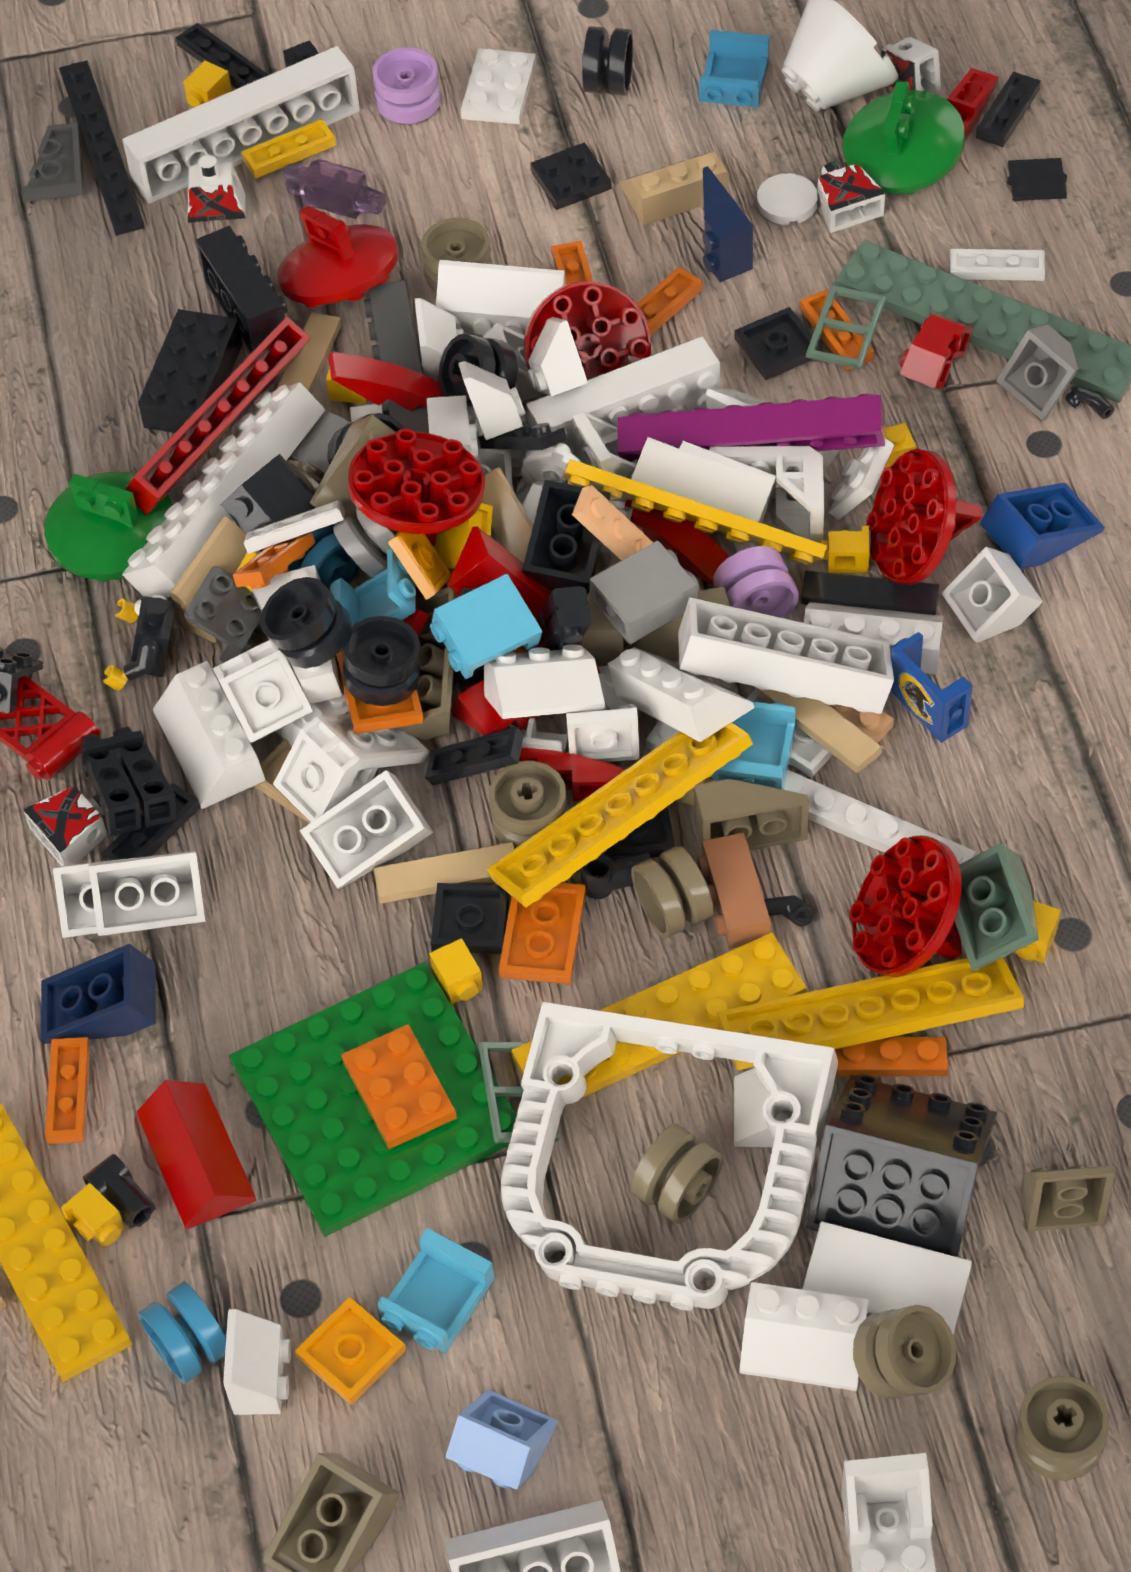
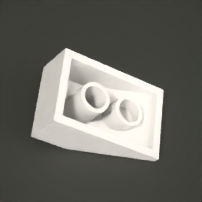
(366, 830)

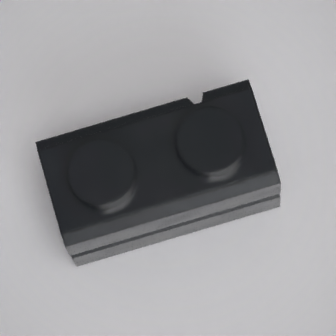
(564, 618)

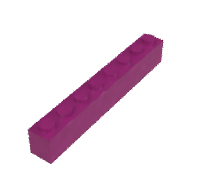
(820, 424)

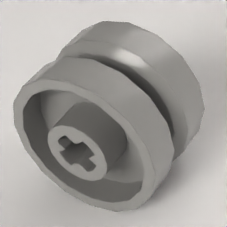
(365, 542)

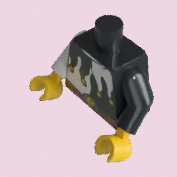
(150, 639)

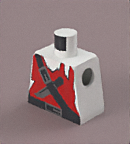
(915, 64)
(214, 192)
(848, 196)
(67, 824)

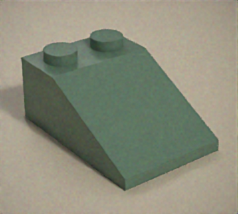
(995, 906)

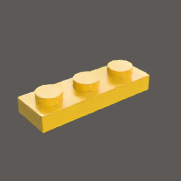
(288, 148)

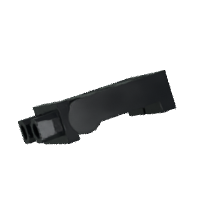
(127, 781)

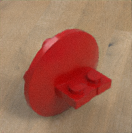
(336, 260)
(602, 321)
(416, 482)
(916, 516)
(908, 907)

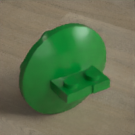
(905, 139)
(98, 525)

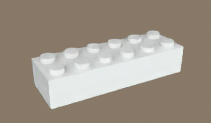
(658, 383)
(785, 656)

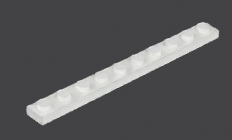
(840, 811)

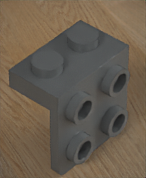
(225, 612)

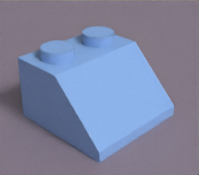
(500, 1439)

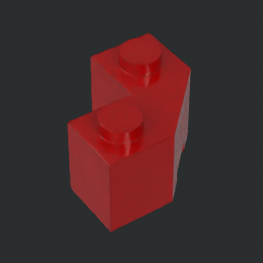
(934, 350)

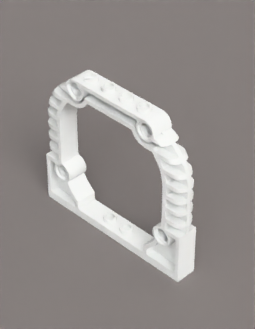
(577, 1040)

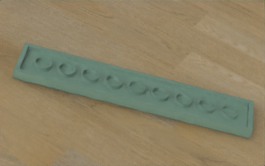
(998, 320)

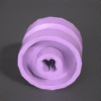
(406, 85)
(758, 582)

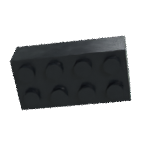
(240, 286)
(189, 368)

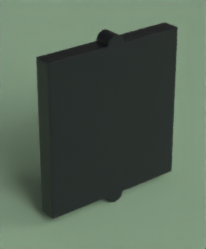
(1037, 179)

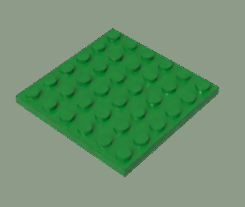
(323, 1122)

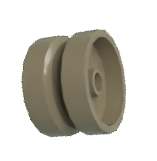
(454, 241)
(525, 800)
(672, 891)
(676, 1173)
(904, 1352)
(1062, 1428)

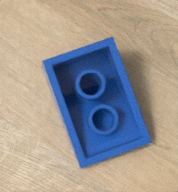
(1039, 523)

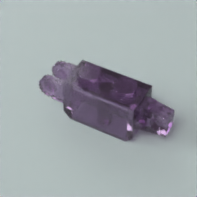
(333, 188)

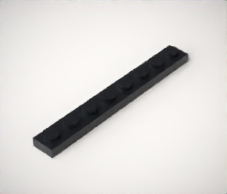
(101, 148)

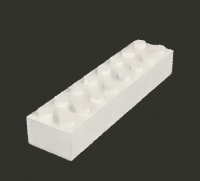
(239, 120)
(270, 429)

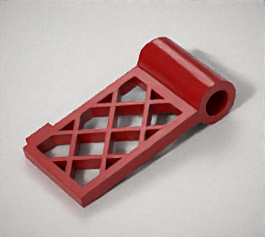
(56, 742)

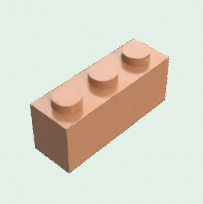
(734, 890)

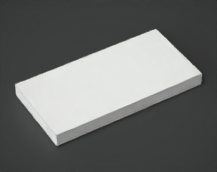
(886, 1272)

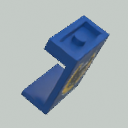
(939, 710)

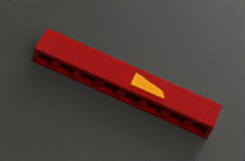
(217, 415)

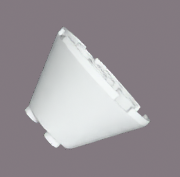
(834, 57)

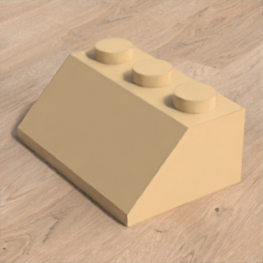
(671, 187)
(222, 549)

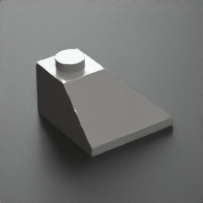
(1040, 370)

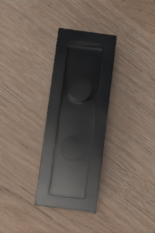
(1008, 109)
(526, 438)
(474, 756)
(148, 840)

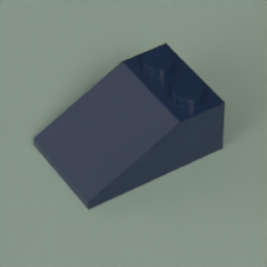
(726, 231)
(100, 997)

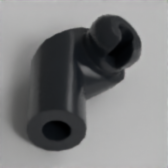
(1092, 398)
(791, 908)

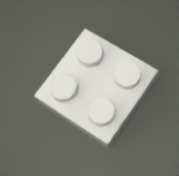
(859, 479)

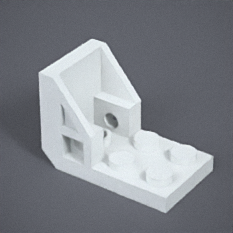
(598, 445)
(797, 477)
(262, 690)
(605, 733)
(334, 762)
(888, 1514)

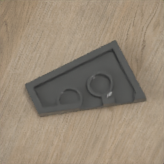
(58, 165)

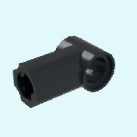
(614, 873)
(117, 1186)

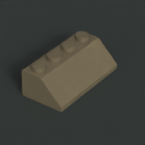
(435, 674)

